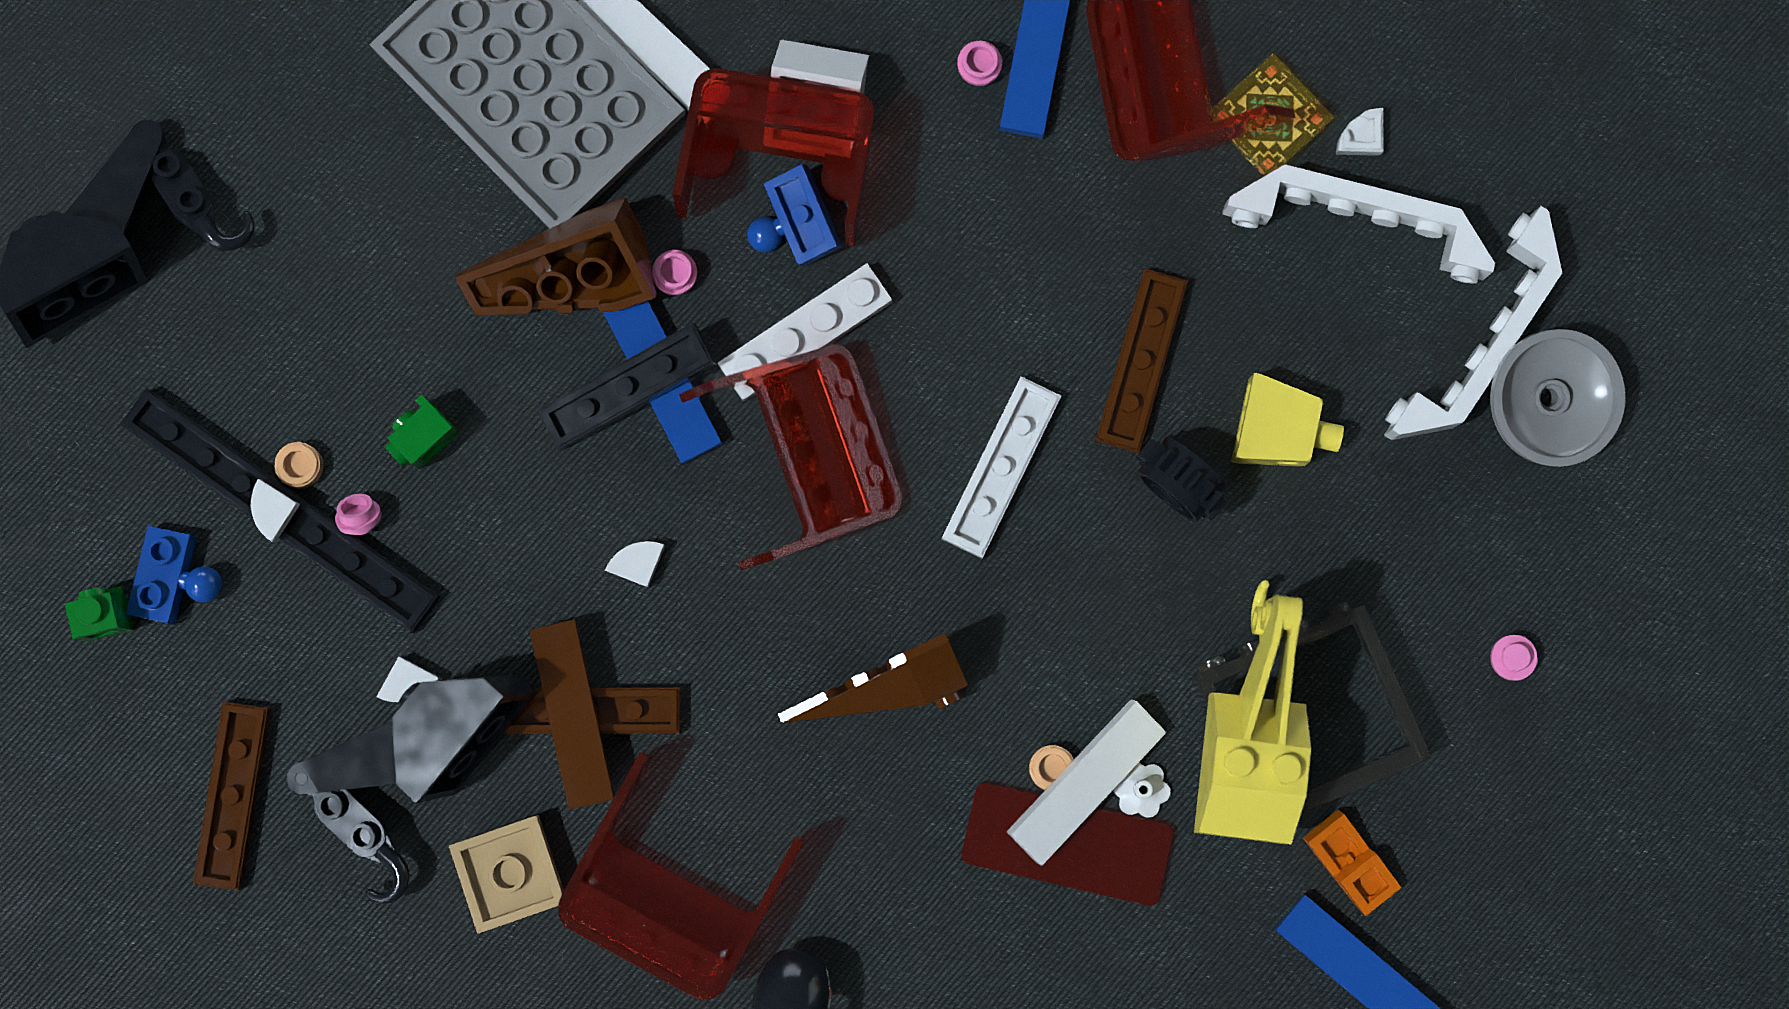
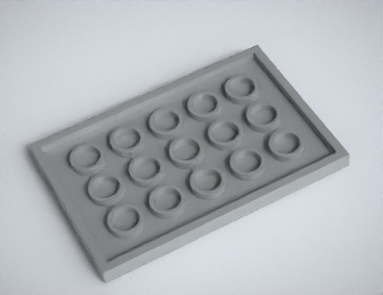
(532, 94)

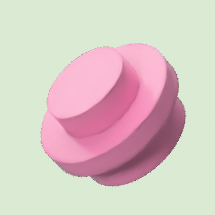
(979, 63)
(674, 272)
(357, 514)
(1513, 657)

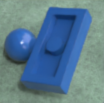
(800, 218)
(165, 575)

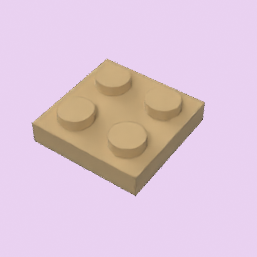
(507, 873)

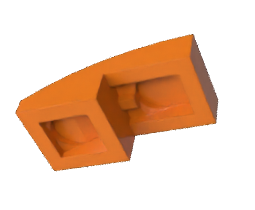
(1352, 862)

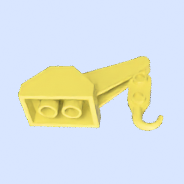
(1257, 746)

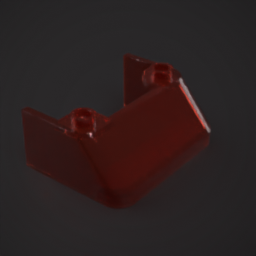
(777, 119)

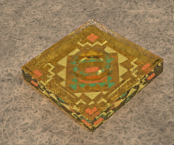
(1275, 86)

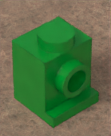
(420, 434)
(99, 614)

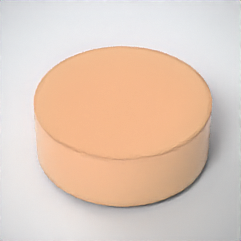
(298, 465)
(1048, 764)

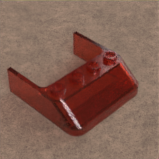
(1158, 83)
(822, 441)
(656, 914)

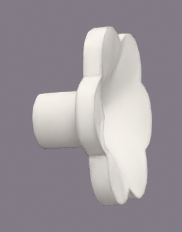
(1145, 804)

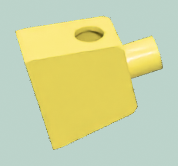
(1281, 425)

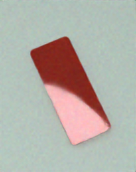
(1103, 856)

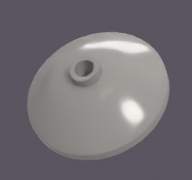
(1583, 404)

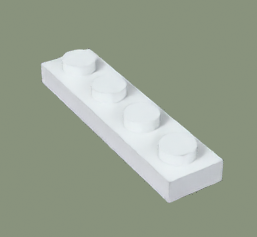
(812, 325)

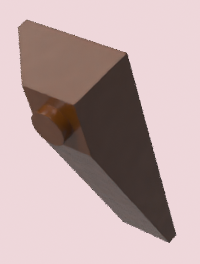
(578, 264)
(906, 681)

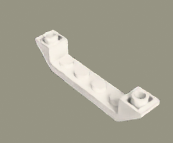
(1536, 248)
(1463, 251)

